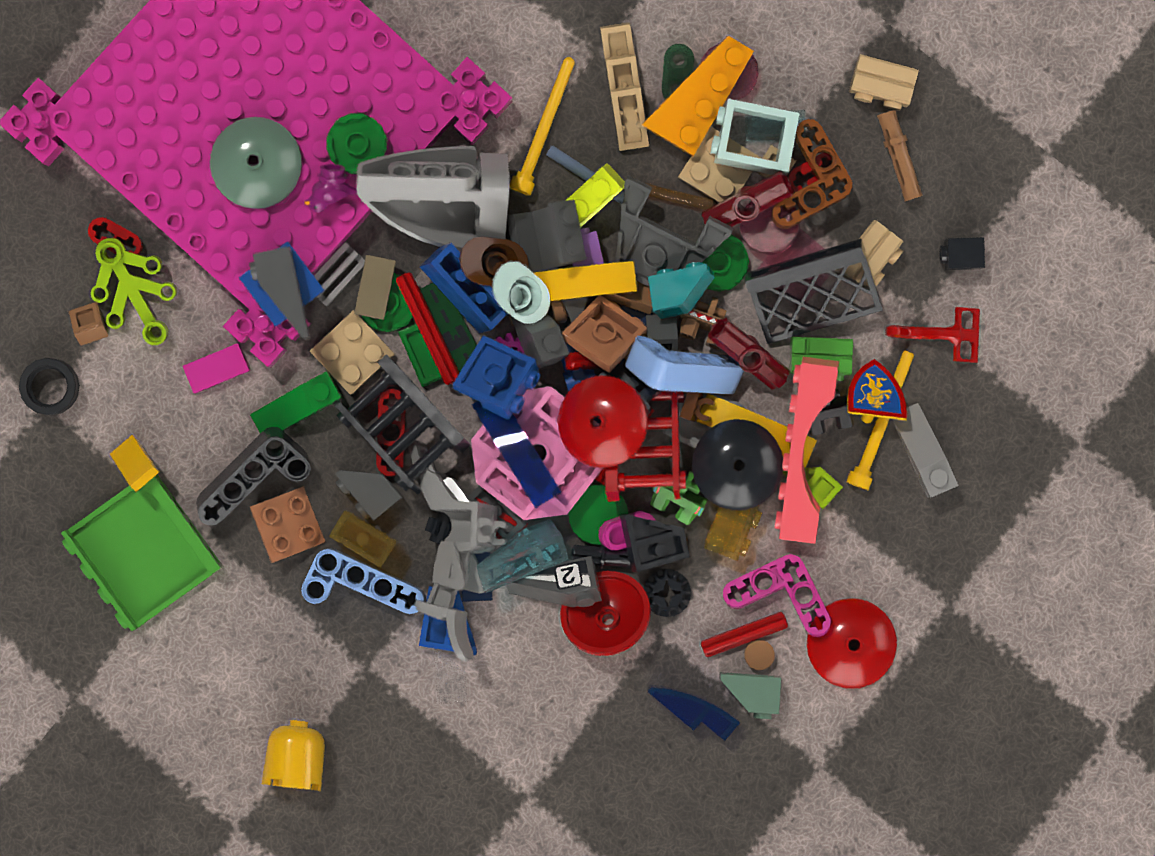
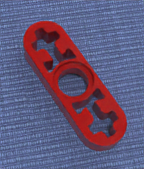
(380, 438)

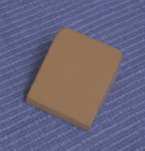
(88, 323)

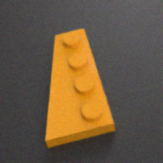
(693, 106)

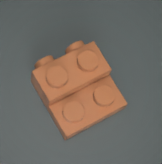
(604, 333)

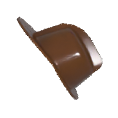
(485, 255)

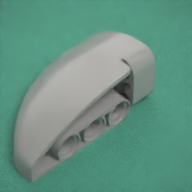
(439, 193)

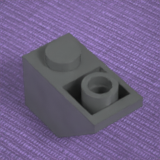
(371, 490)

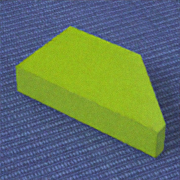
(821, 485)

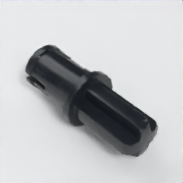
(602, 556)

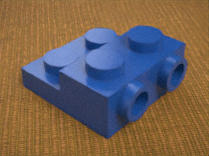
(497, 377)

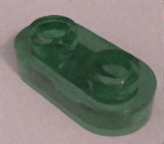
(673, 73)

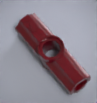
(762, 194)
(738, 344)

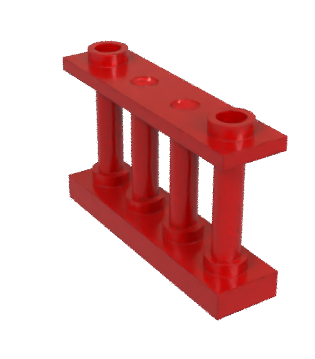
(618, 481)

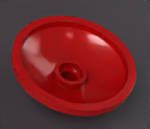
(622, 421)
(623, 602)
(853, 620)

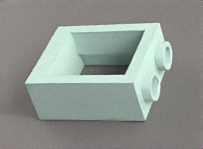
(785, 145)

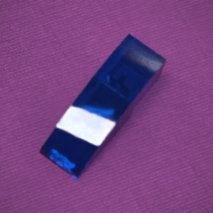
(695, 709)

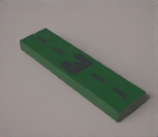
(450, 324)

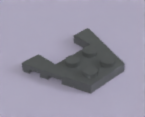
(655, 246)

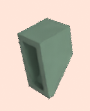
(755, 692)

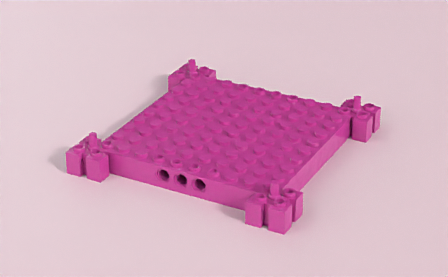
(194, 68)

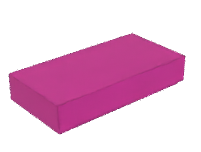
(216, 368)

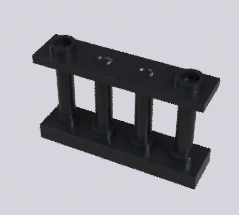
(428, 418)

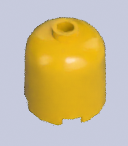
(294, 757)

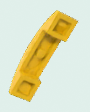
(590, 280)
(726, 411)

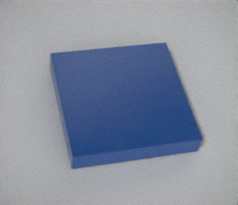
(307, 282)

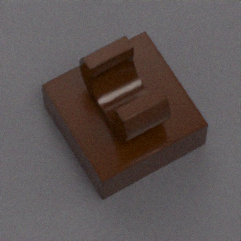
(692, 407)

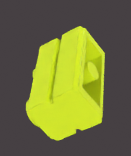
(596, 193)

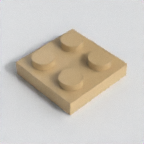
(715, 179)
(351, 352)

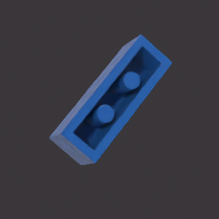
(471, 299)

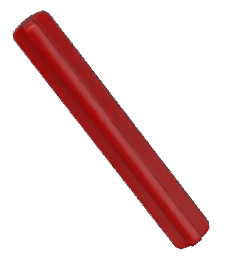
(428, 327)

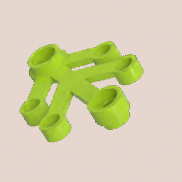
(130, 286)

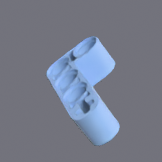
(682, 370)
(366, 587)

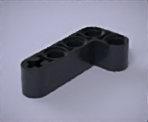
(250, 479)

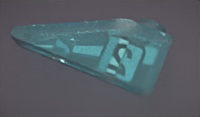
(523, 555)

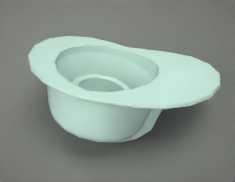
(521, 293)

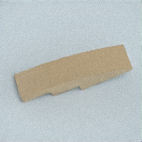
(624, 86)

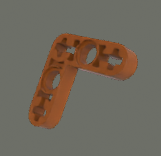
(824, 176)

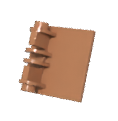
(287, 524)

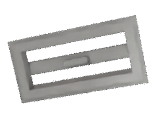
(353, 255)

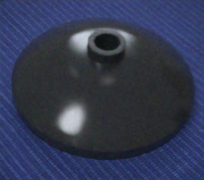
(721, 448)

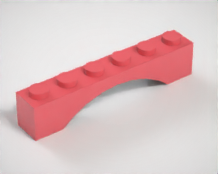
(815, 390)

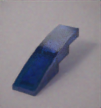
(519, 455)

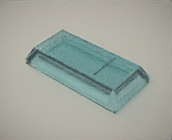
(767, 129)

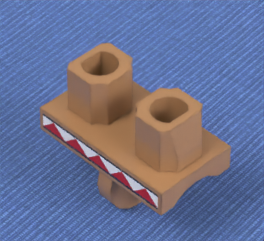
(696, 319)

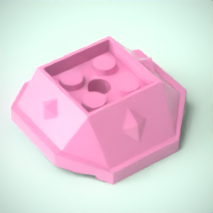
(540, 424)

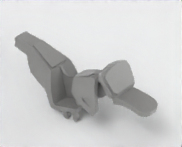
(455, 564)

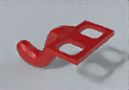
(953, 333)

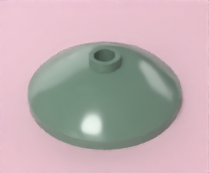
(274, 174)

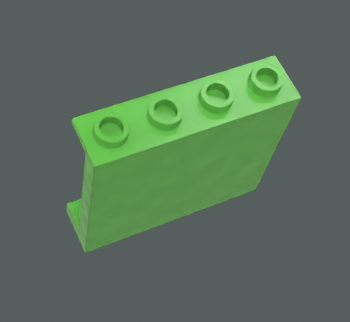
(141, 552)

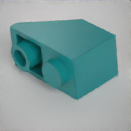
(678, 290)

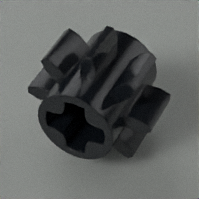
(439, 527)

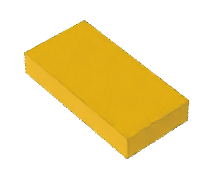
(134, 463)

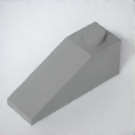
(925, 453)

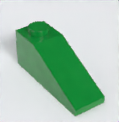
(298, 403)

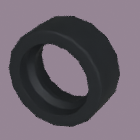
(30, 400)

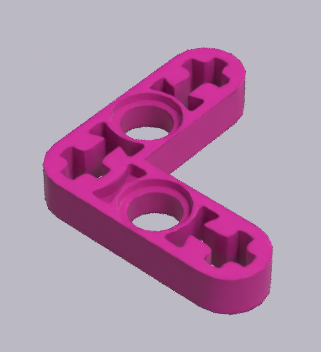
(780, 581)

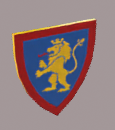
(875, 394)

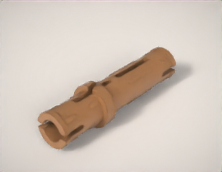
(899, 153)

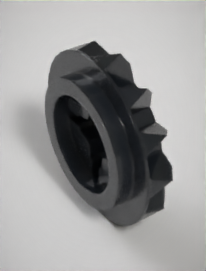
(677, 582)

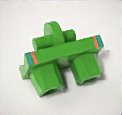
(690, 502)

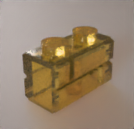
(730, 531)
(363, 538)

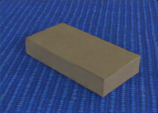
(375, 287)

